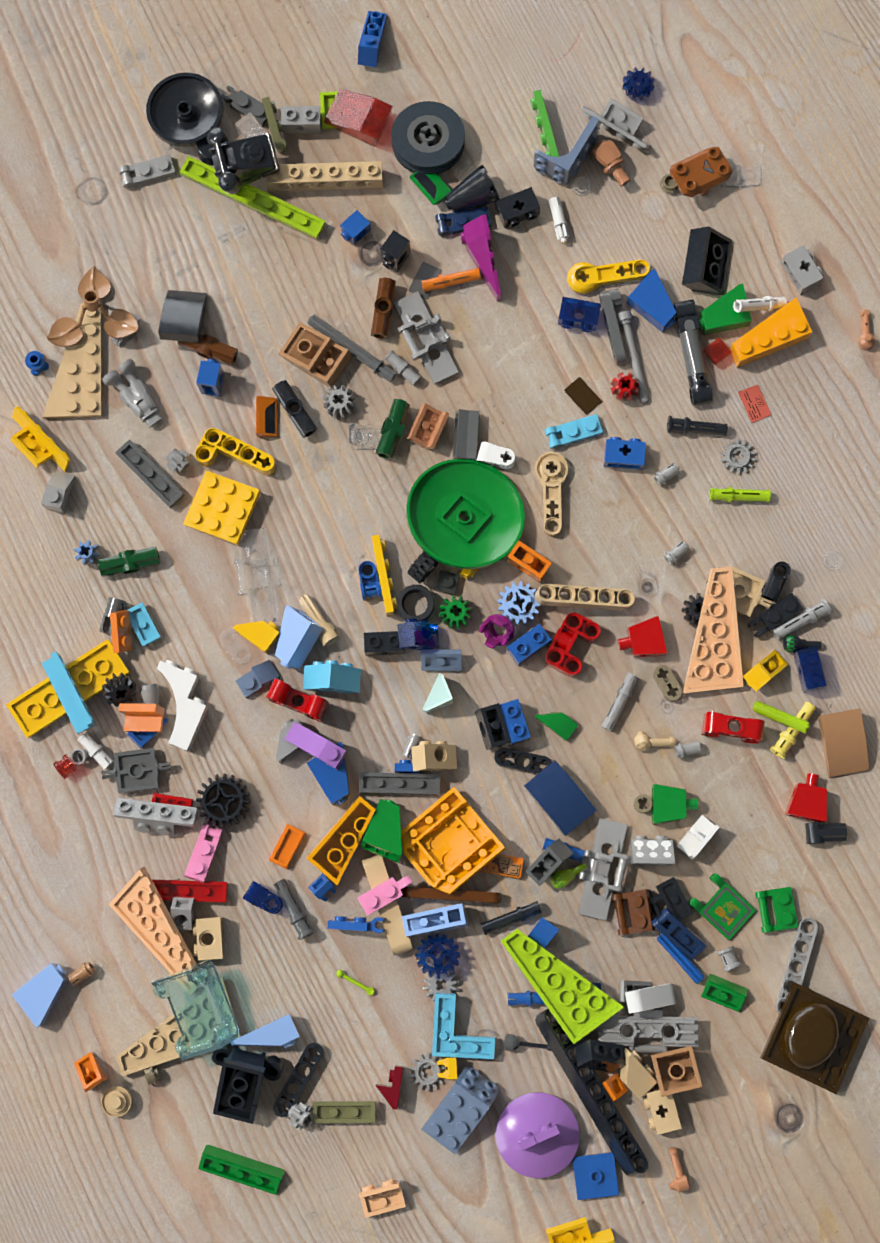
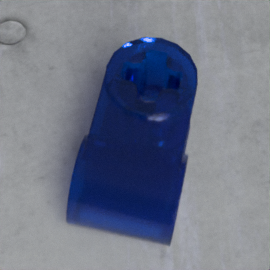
(260, 897)

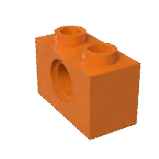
(529, 561)

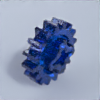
(429, 955)

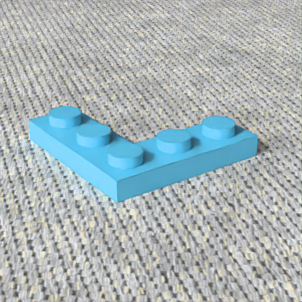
(450, 1045)

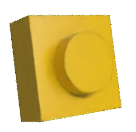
(466, 573)

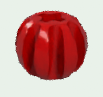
(623, 381)

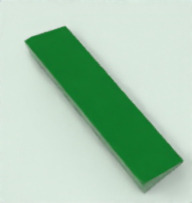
(241, 1169)

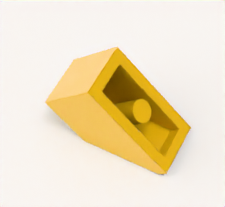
(259, 634)
(765, 670)

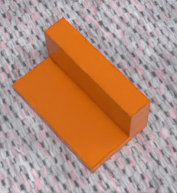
(142, 717)

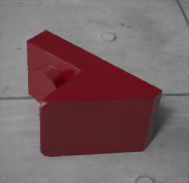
(392, 1093)

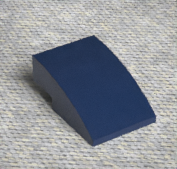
(560, 798)

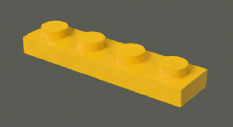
(386, 583)

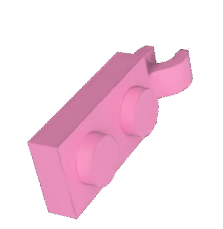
(383, 894)

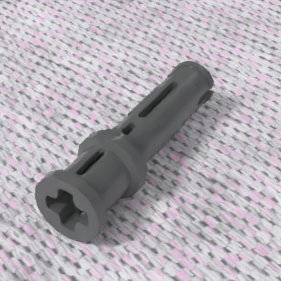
(297, 917)

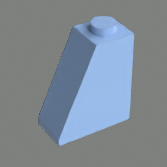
(296, 637)
(41, 993)

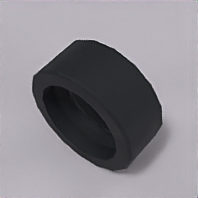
(415, 589)

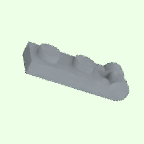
(147, 171)

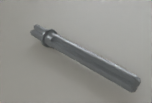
(355, 350)

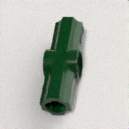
(392, 429)
(128, 561)

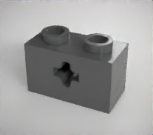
(549, 862)

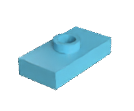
(143, 625)

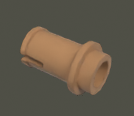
(82, 973)

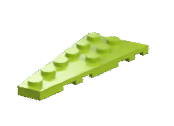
(568, 995)

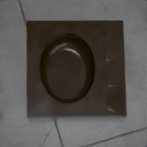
(814, 1038)

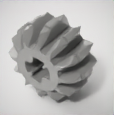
(338, 408)

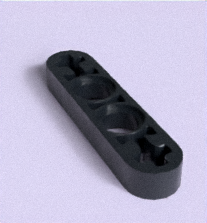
(298, 1079)

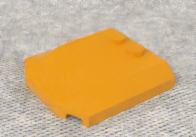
(449, 843)

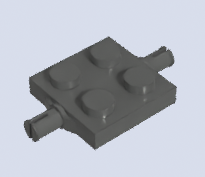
(136, 770)

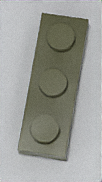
(344, 1111)

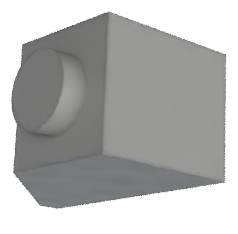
(58, 492)
(285, 748)

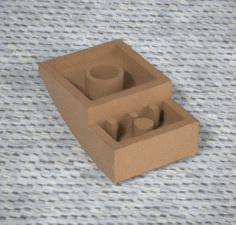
(315, 354)
(844, 742)

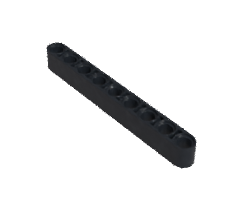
(594, 1102)

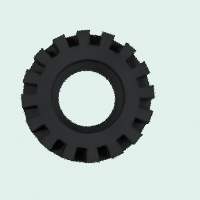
(422, 567)

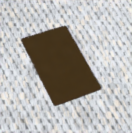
(583, 395)

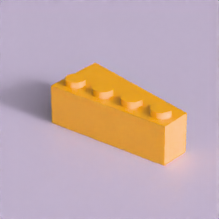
(340, 842)

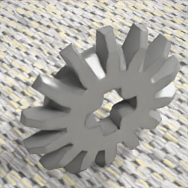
(744, 451)
(450, 983)
(419, 1074)

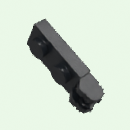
(777, 614)

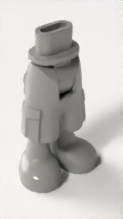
(135, 396)

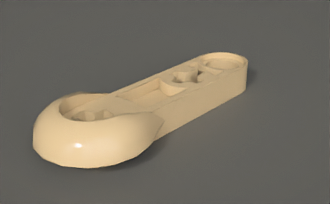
(551, 486)

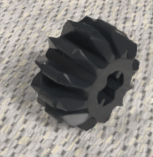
(691, 606)
(119, 689)

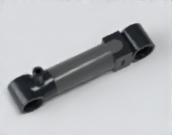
(688, 331)

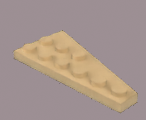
(79, 377)
(155, 1046)

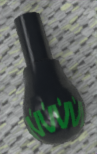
(792, 644)

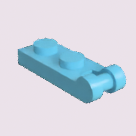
(574, 431)

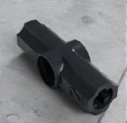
(288, 399)

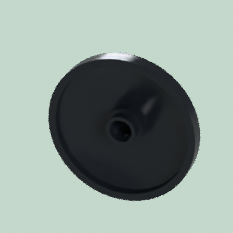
(184, 109)

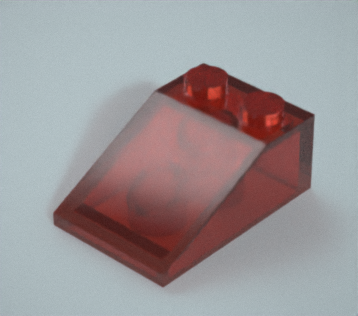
(359, 116)

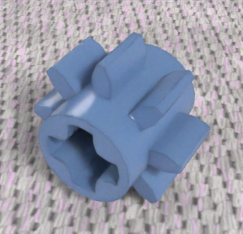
(81, 554)

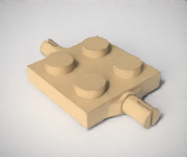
(747, 592)

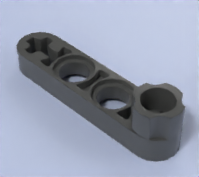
(609, 301)

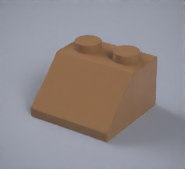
(676, 1071)

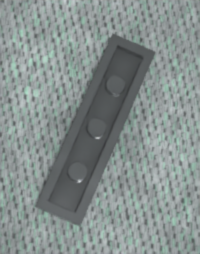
(149, 473)
(399, 783)

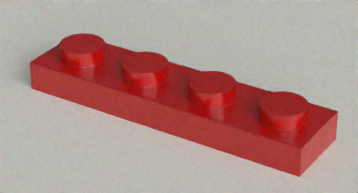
(201, 892)

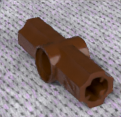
(381, 319)
(212, 348)

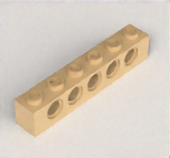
(326, 176)

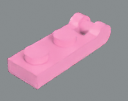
(203, 853)

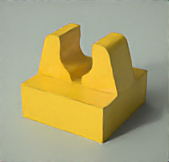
(450, 1063)

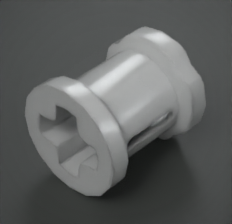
(729, 958)

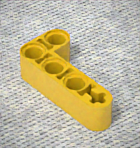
(236, 455)

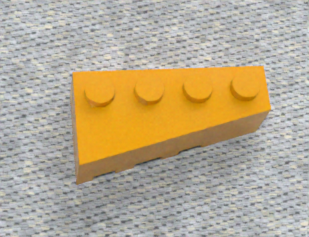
(775, 333)

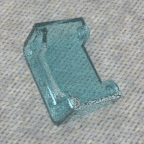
(198, 1008)

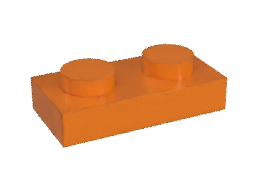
(121, 631)

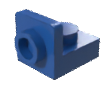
(404, 766)

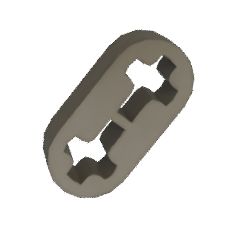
(671, 681)

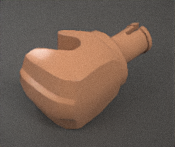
(609, 155)

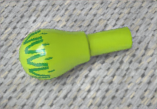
(562, 878)

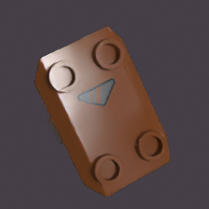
(701, 172)

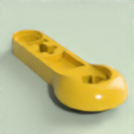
(603, 275)

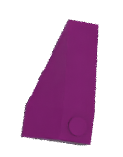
(478, 243)

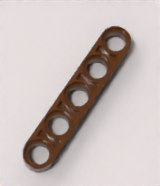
(458, 895)

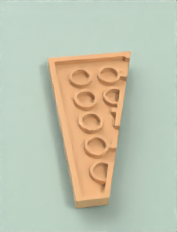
(716, 647)
(150, 920)

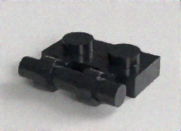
(673, 899)

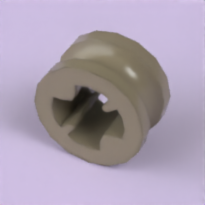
(636, 804)

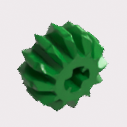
(450, 617)

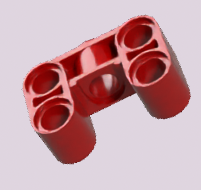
(564, 640)
(284, 695)
(717, 724)

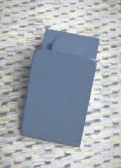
(257, 678)

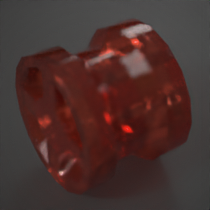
(65, 766)

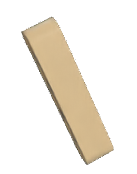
(593, 595)
(393, 923)

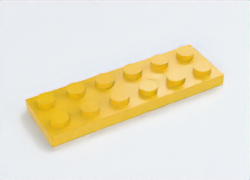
(41, 704)

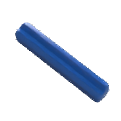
(681, 959)

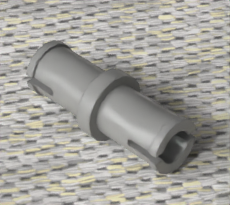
(402, 368)

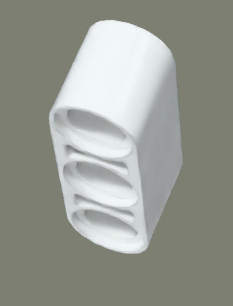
(650, 998)

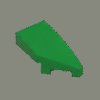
(558, 723)

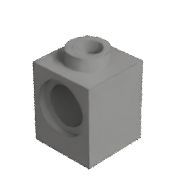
(183, 913)

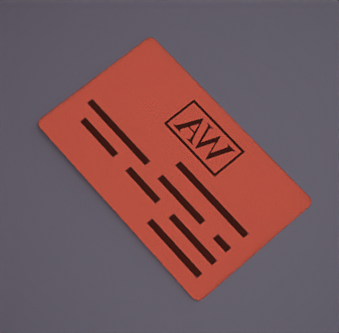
(754, 403)

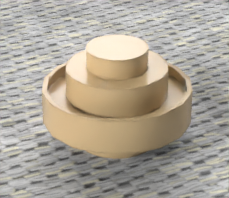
(116, 1101)

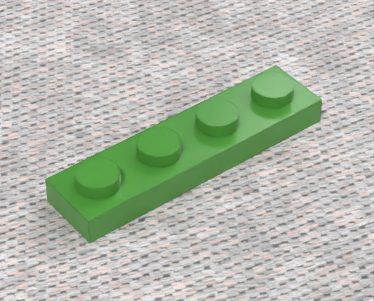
(542, 121)

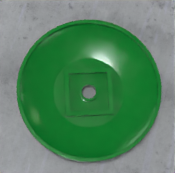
(468, 489)

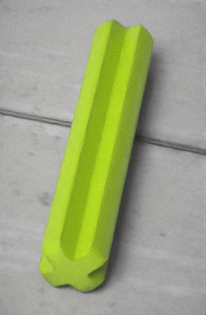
(781, 716)

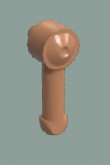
(867, 339)
(680, 1182)

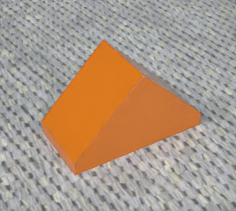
(90, 1072)

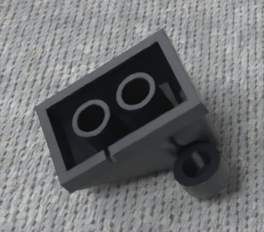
(241, 160)
(242, 1081)

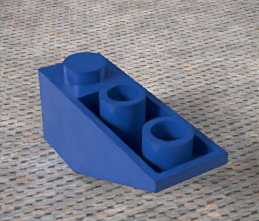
(371, 39)

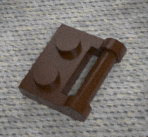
(639, 910)

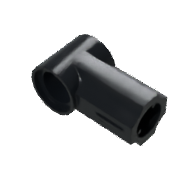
(775, 582)
(820, 833)

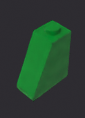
(721, 314)
(384, 832)

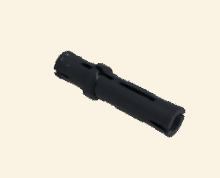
(512, 917)

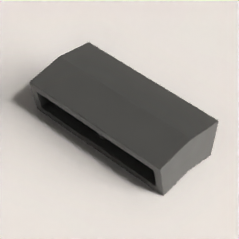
(466, 434)

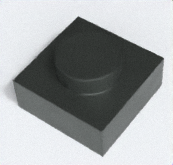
(447, 582)

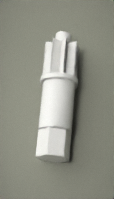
(559, 220)

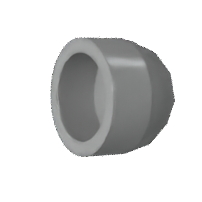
(76, 757)

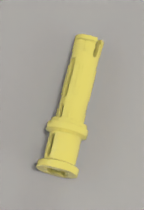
(786, 736)

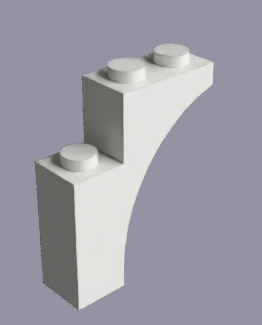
(188, 712)

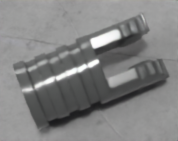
(113, 605)

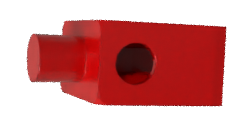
(644, 639)
(808, 800)

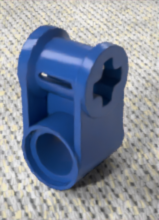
(369, 582)

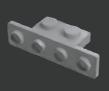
(620, 119)
(154, 816)

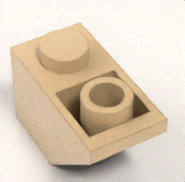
(635, 1076)

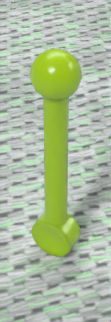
(369, 990)

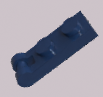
(459, 219)
(679, 934)

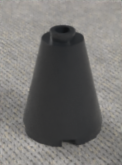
(472, 192)

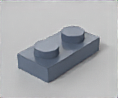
(441, 660)

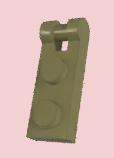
(275, 126)

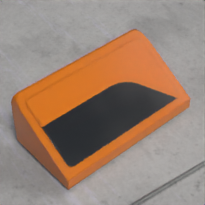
(266, 416)

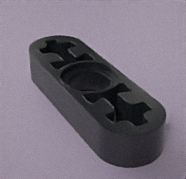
(506, 764)

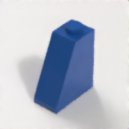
(653, 302)
(332, 781)

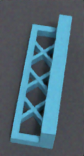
(68, 693)

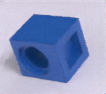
(355, 227)

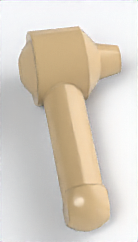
(643, 742)

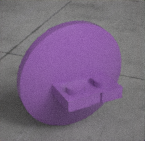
(537, 1135)

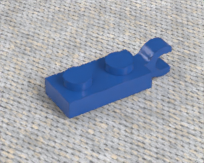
(357, 924)

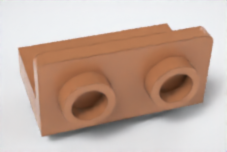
(428, 427)

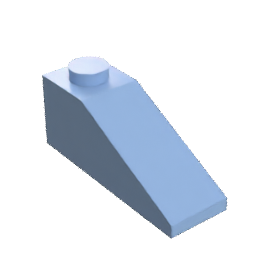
(435, 920)
(271, 1035)

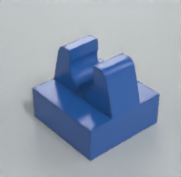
(321, 886)

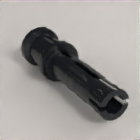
(720, 429)

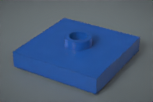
(595, 1175)

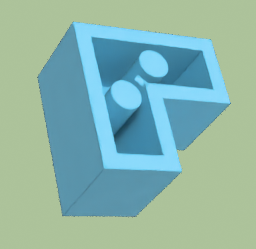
(332, 677)

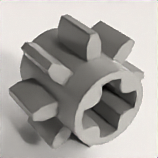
(178, 460)
(300, 1116)

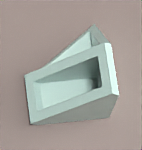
(439, 696)

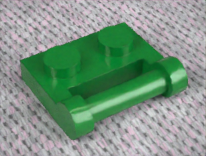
(783, 909)

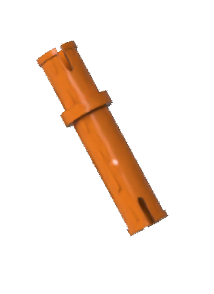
(429, 285)

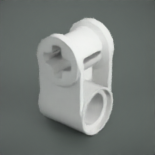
(493, 456)

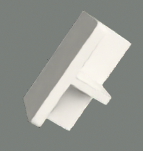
(697, 837)

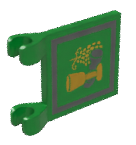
(725, 909)

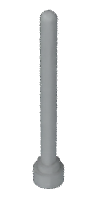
(624, 319)

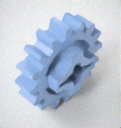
(527, 600)

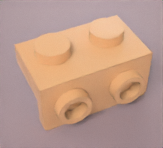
(382, 1198)

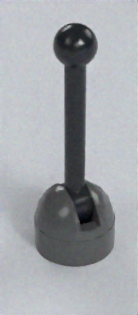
(512, 1043)

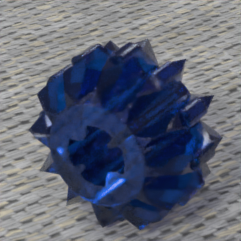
(631, 80)

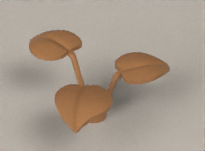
(92, 288)

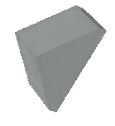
(625, 986)

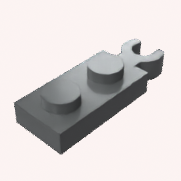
(245, 104)

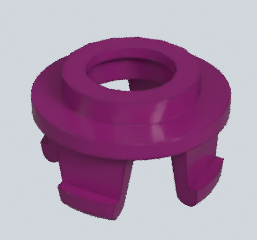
(493, 638)

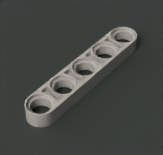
(795, 955)

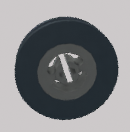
(428, 119)

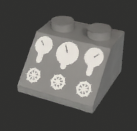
(651, 851)

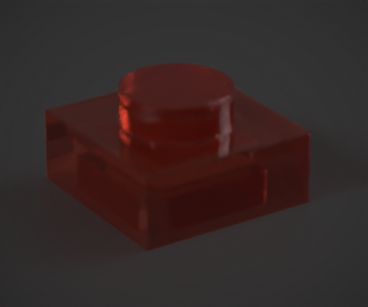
(717, 351)

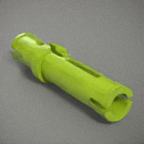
(739, 495)

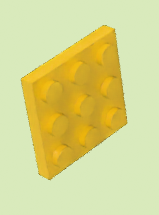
(222, 507)

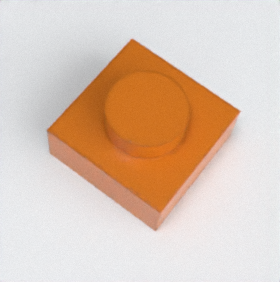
(614, 1087)

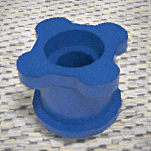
(38, 366)

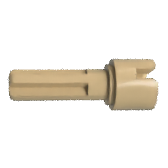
(329, 634)

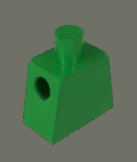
(670, 804)

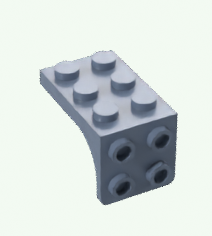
(567, 166)
(461, 1109)

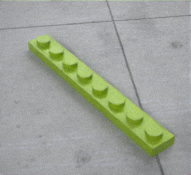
(256, 200)

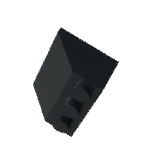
(707, 261)

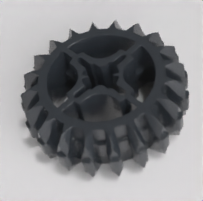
(214, 803)

